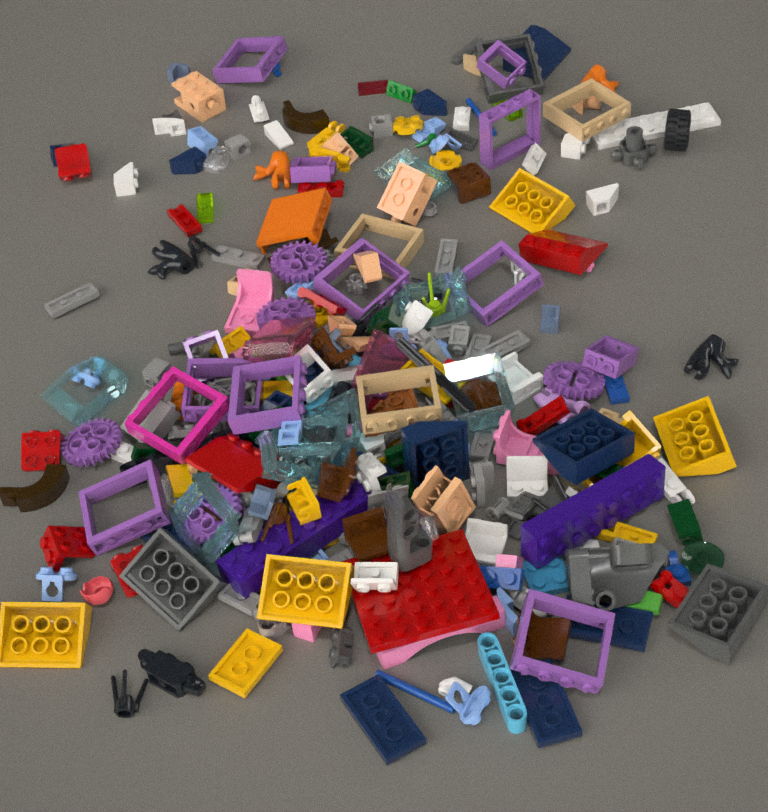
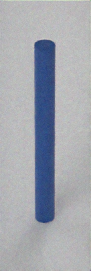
(475, 109)
(415, 691)

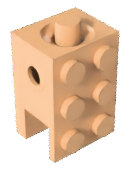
(199, 96)
(407, 194)
(444, 500)

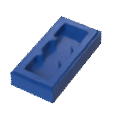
(616, 390)

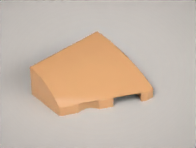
(359, 342)

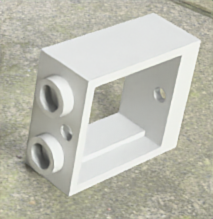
(324, 380)

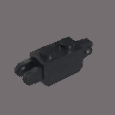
(170, 673)

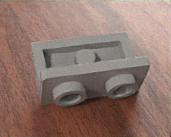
(482, 482)

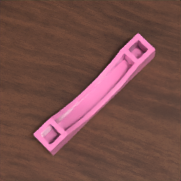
(399, 655)

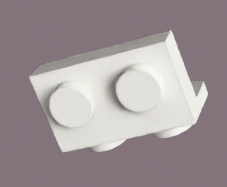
(415, 318)
(368, 470)
(375, 576)

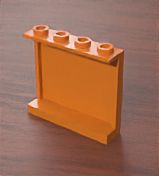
(295, 218)

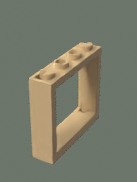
(554, 109)
(412, 234)
(396, 381)

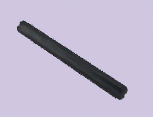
(449, 387)

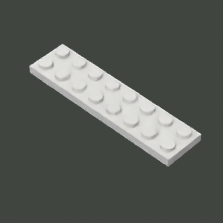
(654, 125)

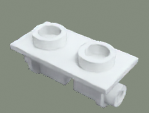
(258, 110)

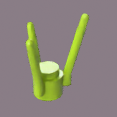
(435, 305)

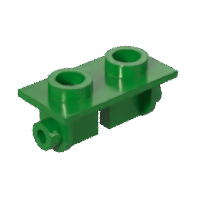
(400, 91)

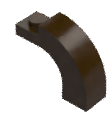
(304, 122)
(39, 494)

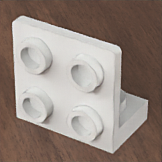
(526, 474)

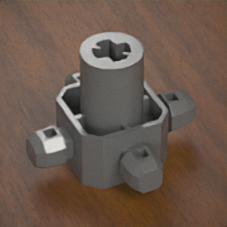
(633, 148)

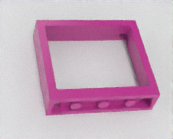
(200, 430)

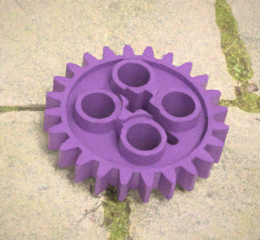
(298, 262)
(284, 309)
(560, 378)
(91, 442)
(202, 524)

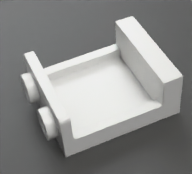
(520, 380)
(486, 540)

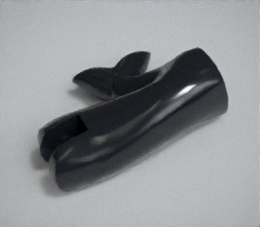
(172, 258)
(700, 358)

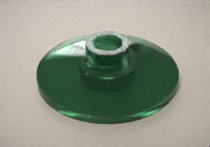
(699, 553)

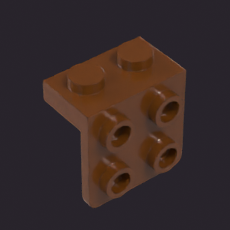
(470, 181)
(327, 353)
(482, 393)
(335, 480)
(366, 534)
(546, 637)

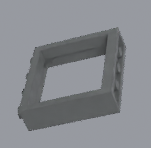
(512, 42)

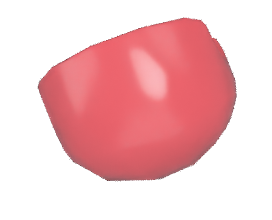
(97, 590)

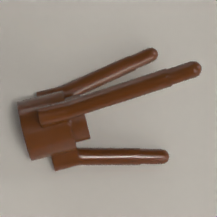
(278, 516)

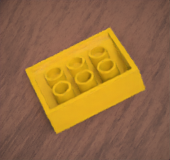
(532, 203)
(694, 440)
(305, 591)
(44, 634)

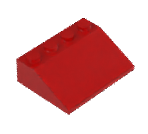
(560, 250)
(232, 463)

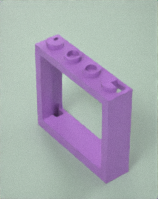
(226, 73)
(493, 159)
(322, 280)
(512, 296)
(214, 368)
(273, 418)
(131, 528)
(573, 611)

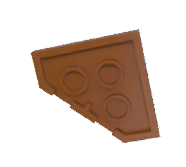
(395, 401)

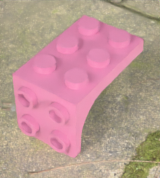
(254, 290)
(514, 442)

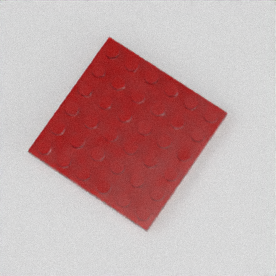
(429, 599)

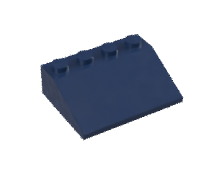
(549, 48)
(436, 444)
(585, 445)

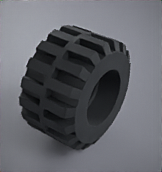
(677, 129)

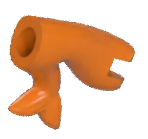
(599, 74)
(278, 168)

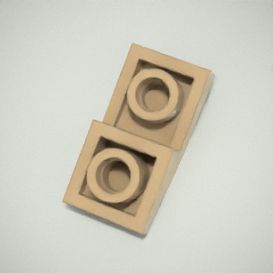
(470, 64)

